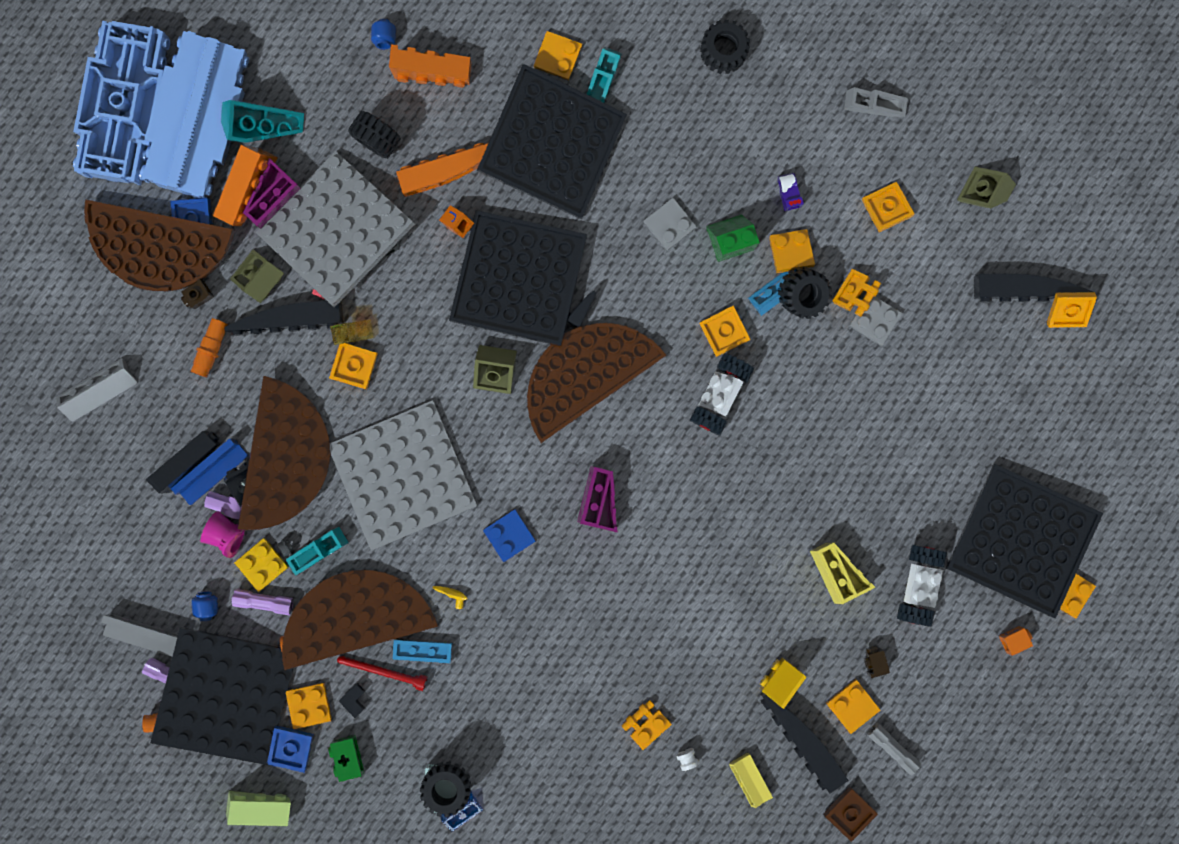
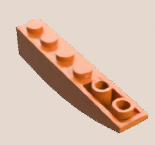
(439, 171)

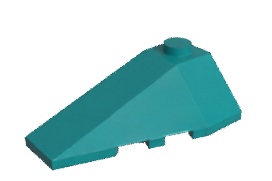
(255, 122)

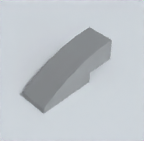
(875, 102)

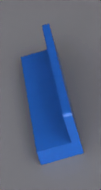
(210, 471)

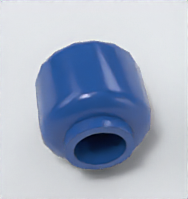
(383, 34)
(204, 605)

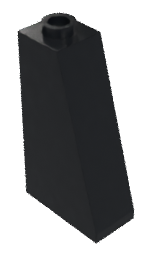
(183, 462)

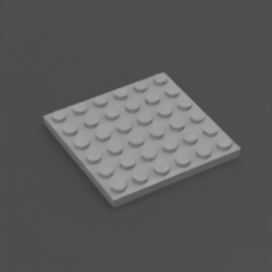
(335, 229)
(402, 475)

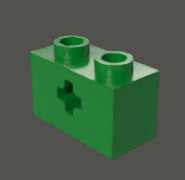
(349, 748)

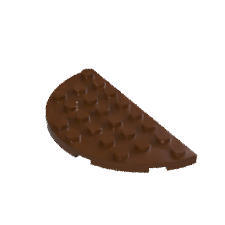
(154, 248)
(584, 372)
(285, 458)
(351, 614)

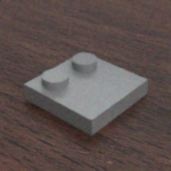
(669, 224)

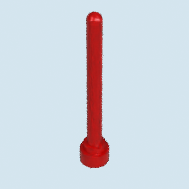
(417, 681)

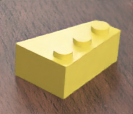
(839, 574)

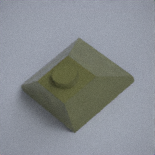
(987, 188)

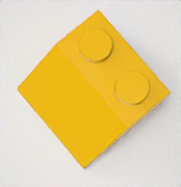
(782, 682)

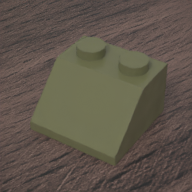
(256, 276)
(494, 369)

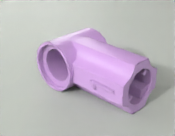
(223, 504)

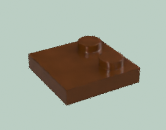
(850, 814)

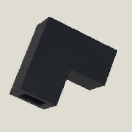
(350, 702)

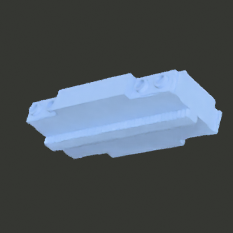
(119, 101)
(187, 115)

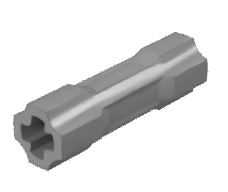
(894, 749)

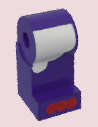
(789, 192)

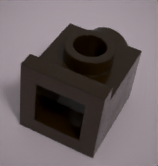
(203, 294)
(876, 662)

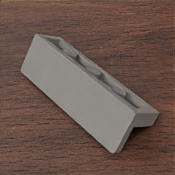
(95, 390)
(139, 634)

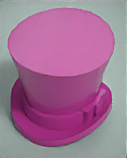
(222, 534)

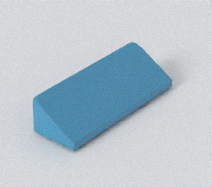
(770, 297)

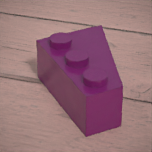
(271, 195)
(598, 501)

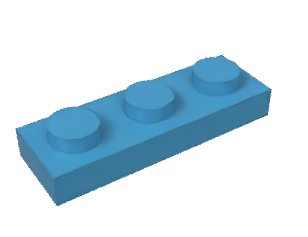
(422, 651)

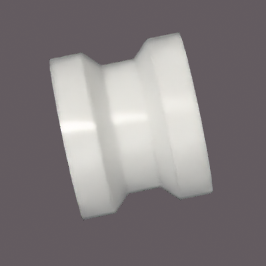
(687, 759)

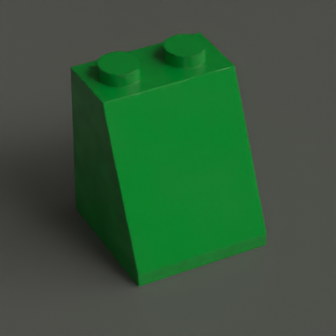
(732, 237)

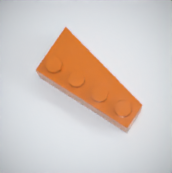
(429, 67)
(241, 183)

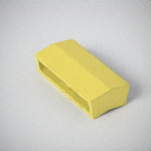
(750, 780)

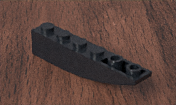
(1020, 287)
(289, 317)
(808, 745)

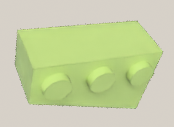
(257, 809)

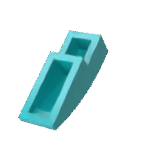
(604, 74)
(317, 551)

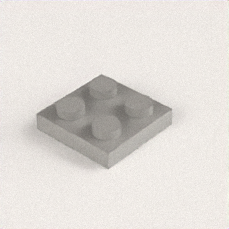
(876, 321)

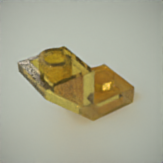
(352, 332)

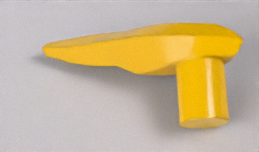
(452, 593)

